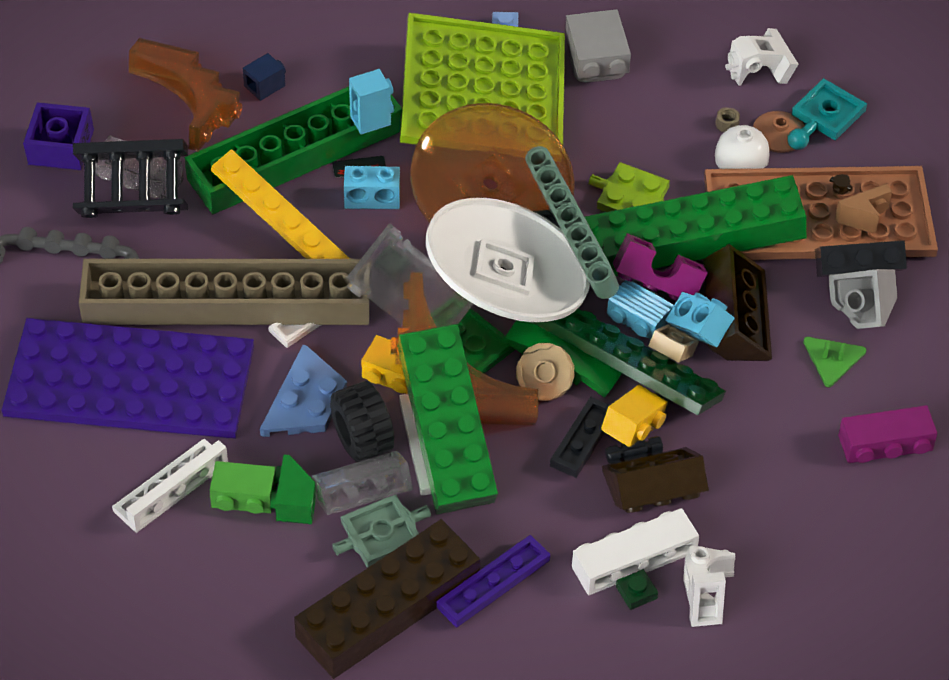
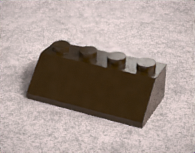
(743, 289)

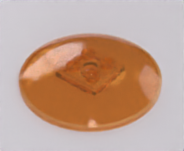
(480, 145)

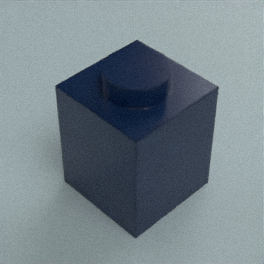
(264, 76)

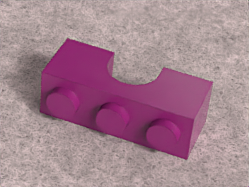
(635, 262)

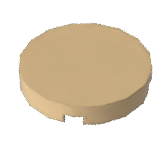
(546, 369)

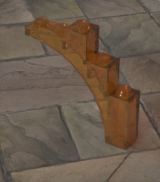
(196, 86)
(495, 399)

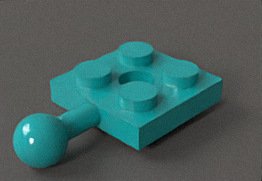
(813, 113)

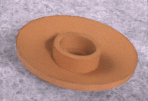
(776, 128)

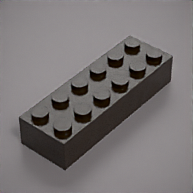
(385, 598)

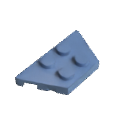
(304, 397)

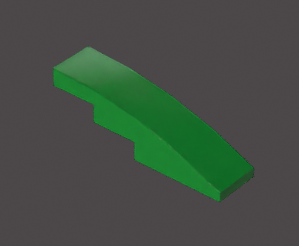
(586, 368)

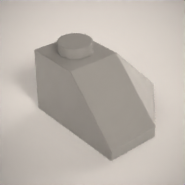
(864, 296)

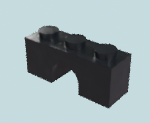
(860, 257)

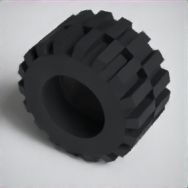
(362, 421)

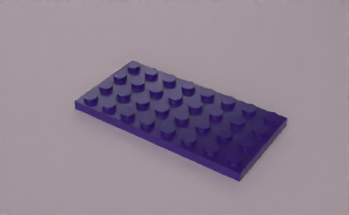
(129, 378)

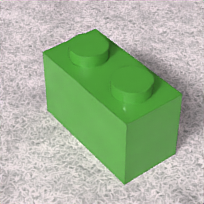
(242, 487)

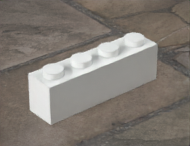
(641, 547)

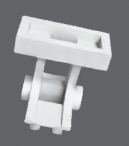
(753, 52)
(705, 574)

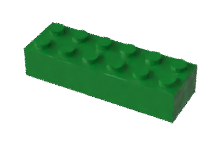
(447, 419)

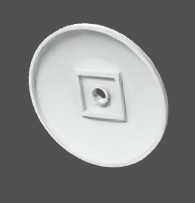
(480, 235)

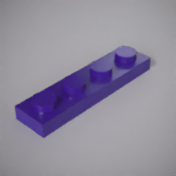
(493, 581)

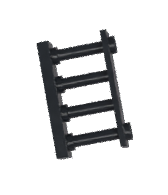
(117, 152)

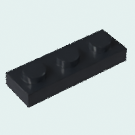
(580, 439)

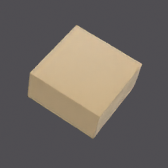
(673, 343)

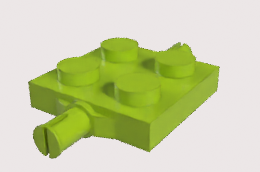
(629, 188)

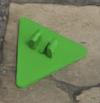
(832, 358)

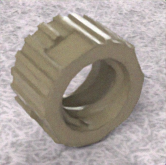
(727, 113)

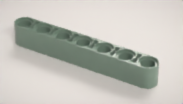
(572, 222)

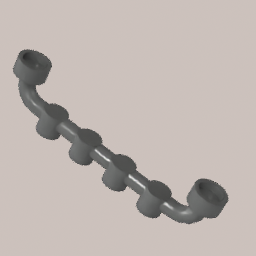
(55, 242)

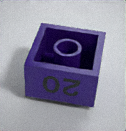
(53, 133)

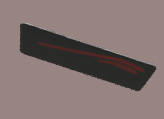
(339, 166)

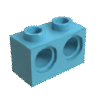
(371, 187)
(700, 318)

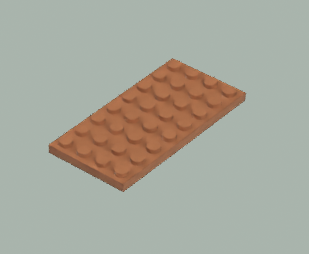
(906, 218)

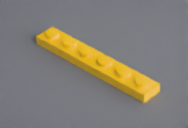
(274, 208)

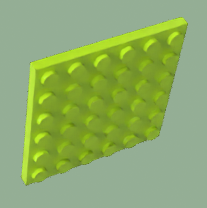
(479, 62)

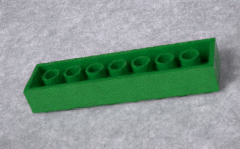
(287, 147)
(705, 222)

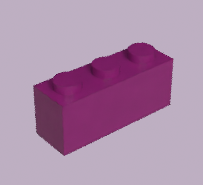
(887, 434)

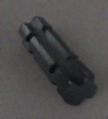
(639, 449)

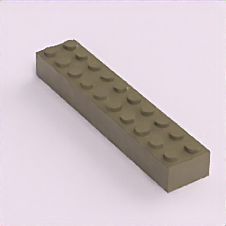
(220, 292)

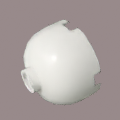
(742, 149)

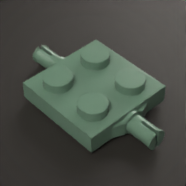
(379, 529)

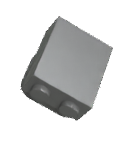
(597, 46)

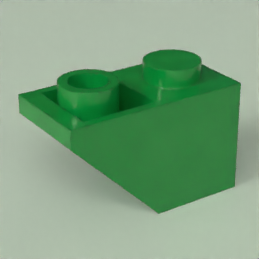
(295, 493)

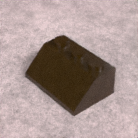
(656, 479)

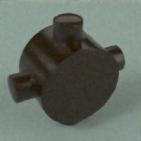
(841, 184)

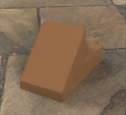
(864, 208)

